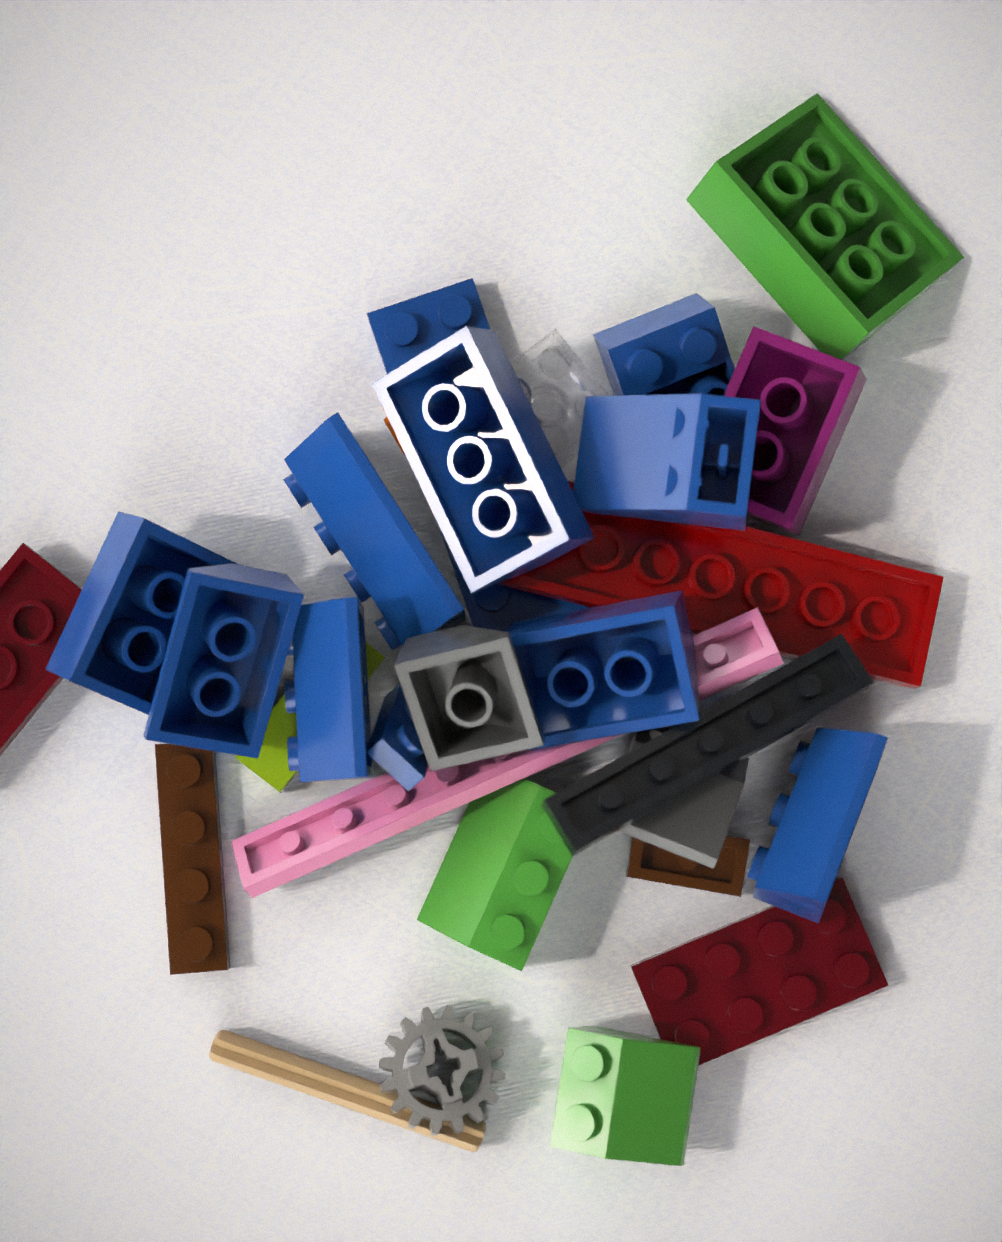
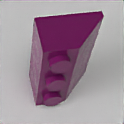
(800, 423)

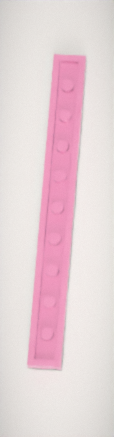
(385, 808)

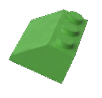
(499, 874)

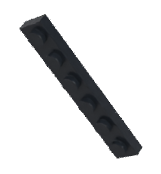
(706, 747)

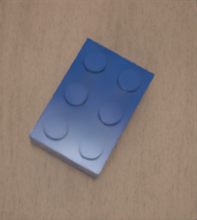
(128, 611)

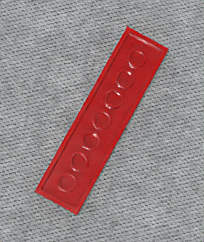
(798, 586)

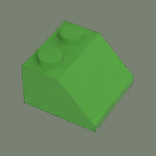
(625, 1096)

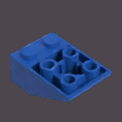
(668, 351)
(668, 458)

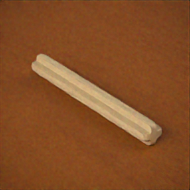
(332, 1086)

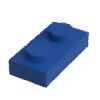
(396, 741)

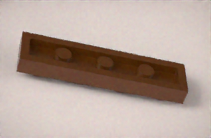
(192, 859)

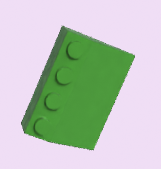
(823, 227)

